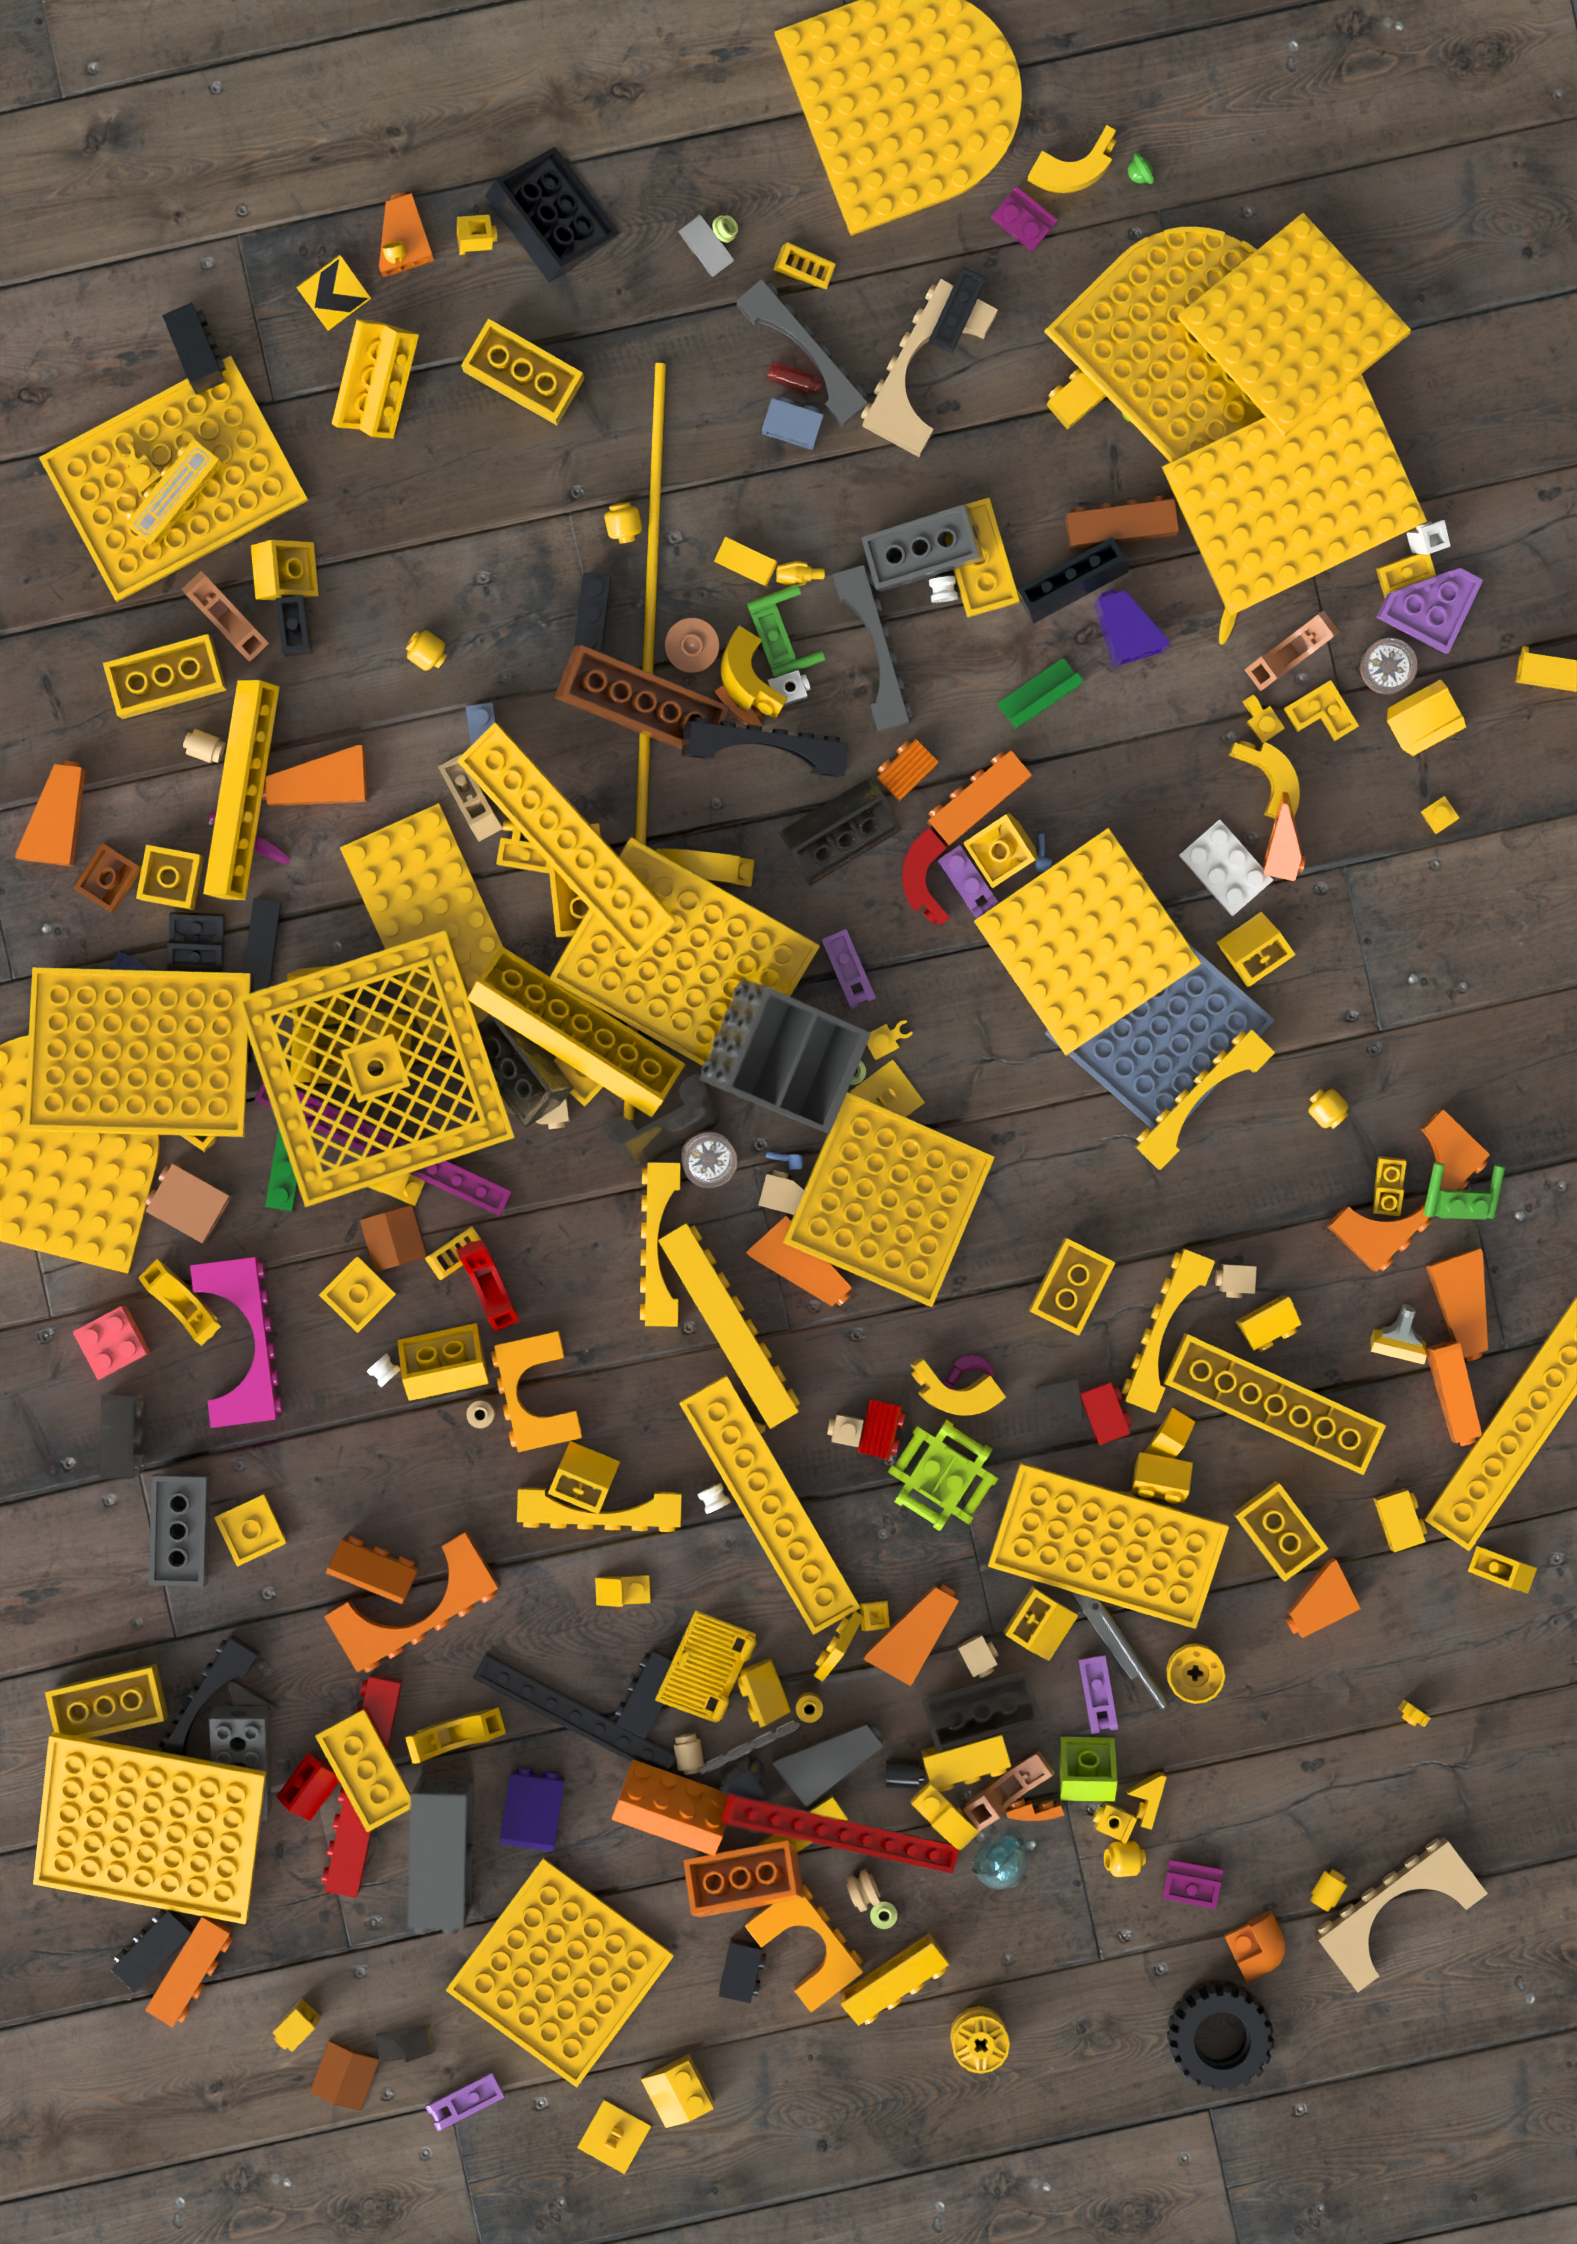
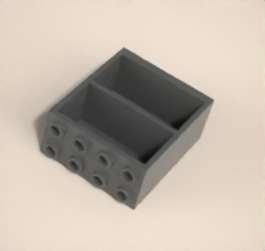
(784, 1055)
(440, 1854)

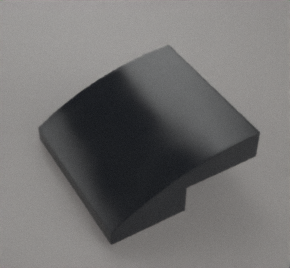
(196, 941)

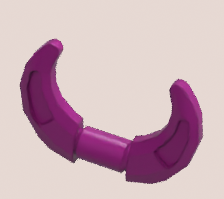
(965, 1364)

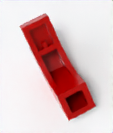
(919, 857)
(488, 1284)

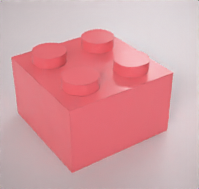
(111, 1342)

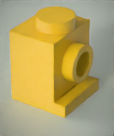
(475, 233)
(1106, 1813)

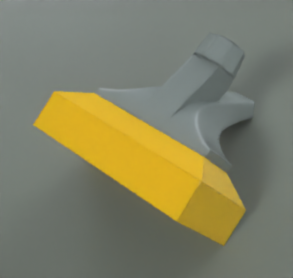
(1400, 1338)

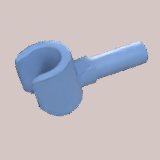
(1042, 863)
(795, 1161)

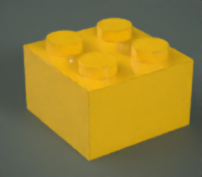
(170, 877)

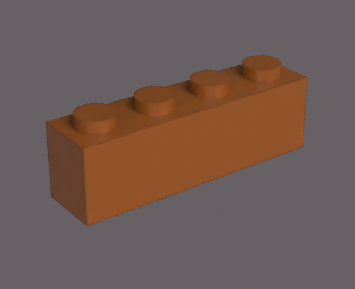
(1123, 523)

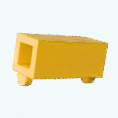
(1546, 671)

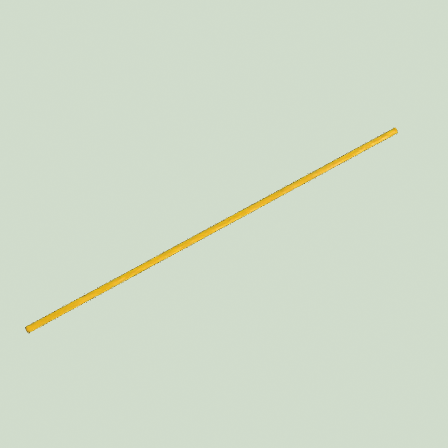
(650, 609)

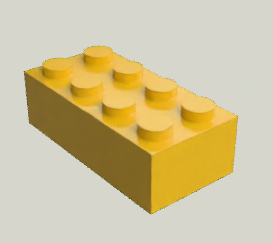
(522, 372)
(164, 676)
(108, 1703)

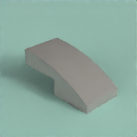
(705, 245)

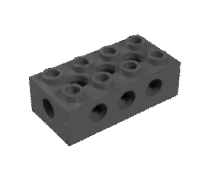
(907, 538)
(164, 1540)
(253, 1750)

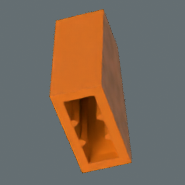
(404, 224)
(1322, 1601)

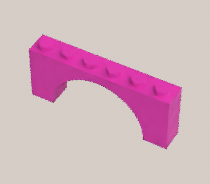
(256, 1395)

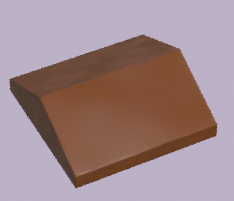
(107, 878)
(393, 1238)
(344, 2076)

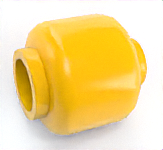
(623, 522)
(426, 650)
(1328, 1108)
(1124, 1859)

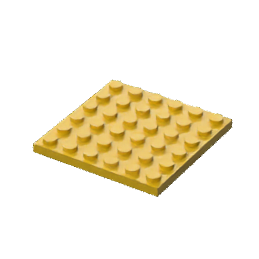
(1294, 324)
(1087, 941)
(888, 1199)
(560, 1972)

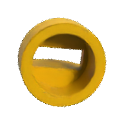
(394, 250)

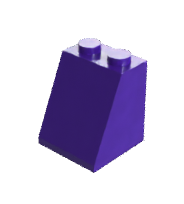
(1127, 628)
(532, 1809)

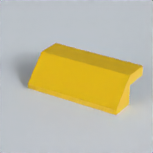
(375, 378)

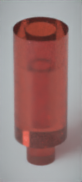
(793, 378)

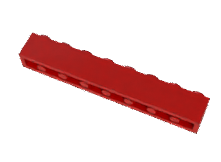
(352, 1840)

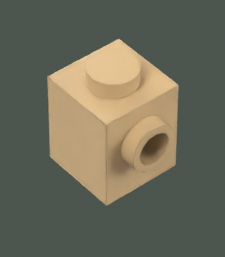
(1236, 1279)
(845, 1429)
(978, 1655)

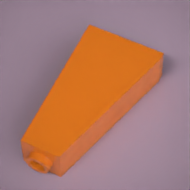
(321, 781)
(56, 819)
(799, 1267)
(1461, 1297)
(1454, 1391)
(911, 1638)

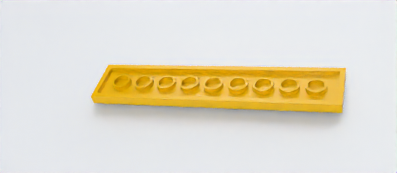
(567, 841)
(1510, 1437)
(769, 1504)

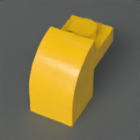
(404, 1187)

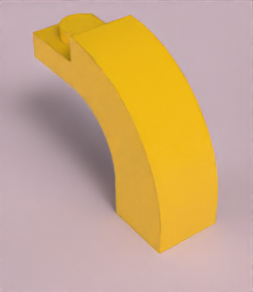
(1070, 177)
(741, 680)
(1276, 767)
(714, 866)
(180, 1300)
(971, 1400)
(455, 1733)
(944, 1817)

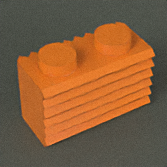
(907, 769)

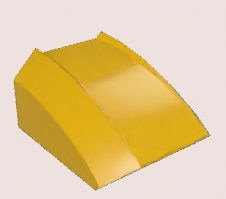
(1425, 718)

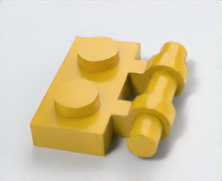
(519, 853)

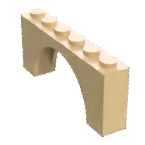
(891, 411)
(1434, 1869)

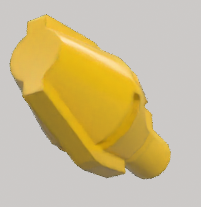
(797, 573)

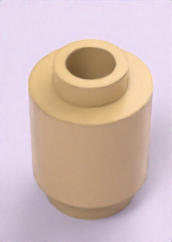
(204, 746)
(483, 1405)
(688, 1753)

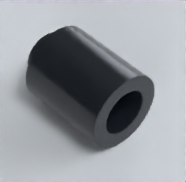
(903, 1774)

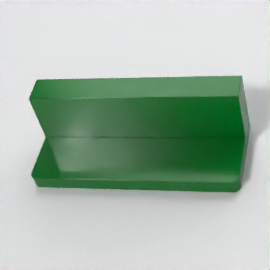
(1039, 693)

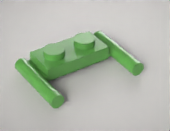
(774, 636)
(1460, 1202)

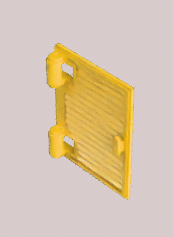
(706, 1666)

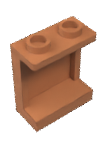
(187, 1203)

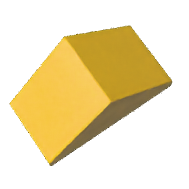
(1171, 1435)

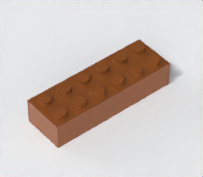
(633, 697)

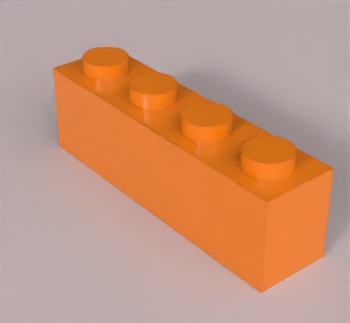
(978, 798)
(189, 1969)

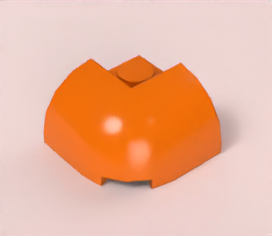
(1257, 1946)

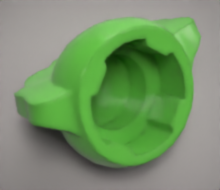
(1140, 170)

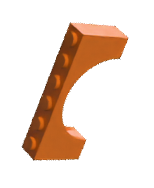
(1377, 1241)
(370, 1641)

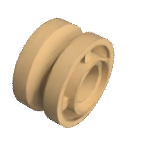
(863, 1890)

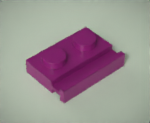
(1024, 219)
(1192, 1883)

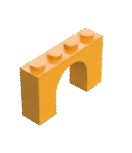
(529, 1429)
(838, 1965)

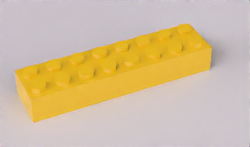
(576, 1031)
(729, 1325)
(1273, 1404)

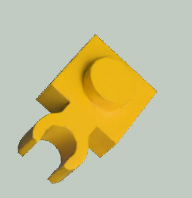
(140, 470)
(883, 1041)
(1413, 1714)

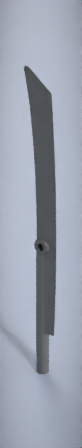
(1119, 1645)

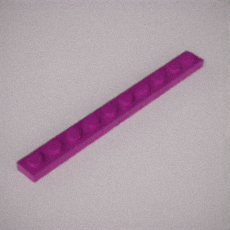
(443, 1174)

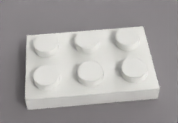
(1225, 867)

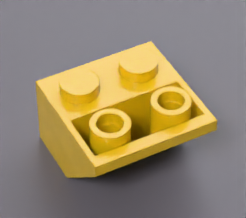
(1255, 949)
(584, 1477)
(1040, 1623)
(764, 1691)

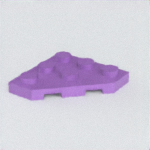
(1432, 608)

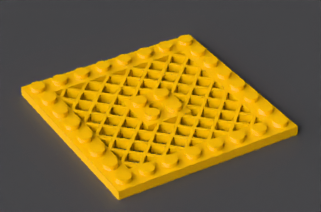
(332, 982)

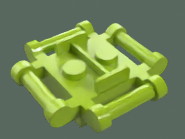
(943, 1475)

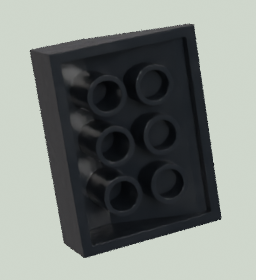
(551, 213)

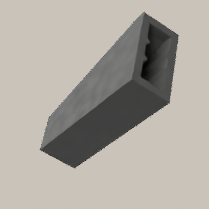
(825, 1762)

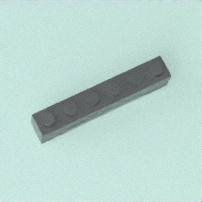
(763, 307)
(854, 589)

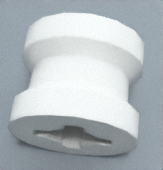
(943, 589)
(383, 1370)
(714, 1498)

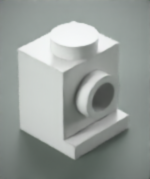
(1428, 537)
(800, 682)

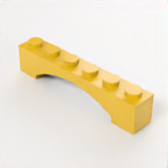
(1160, 1142)
(1188, 1273)
(659, 1305)
(538, 1507)

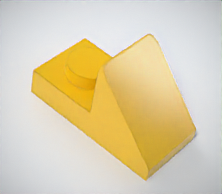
(622, 1590)
(1151, 1791)

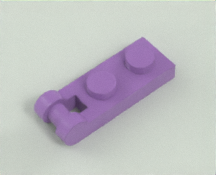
(967, 881)
(848, 967)
(1097, 1692)
(466, 2100)

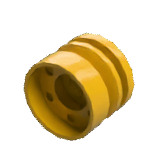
(1207, 1684)
(980, 2024)

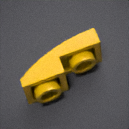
(745, 561)
(1389, 1186)

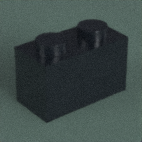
(294, 625)
(741, 1971)

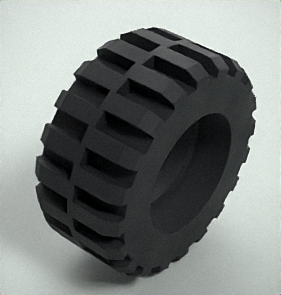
(1231, 2070)

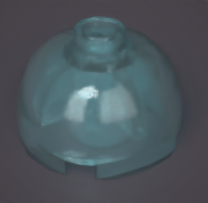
(1001, 1864)

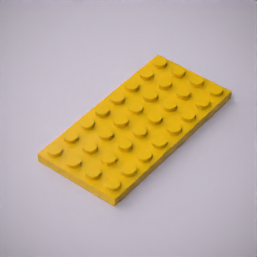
(421, 886)
(1108, 1545)

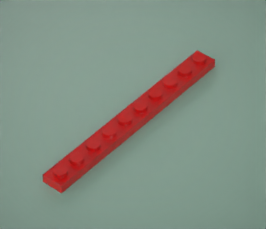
(839, 1833)

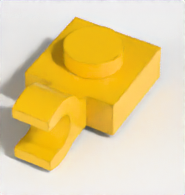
(1263, 722)

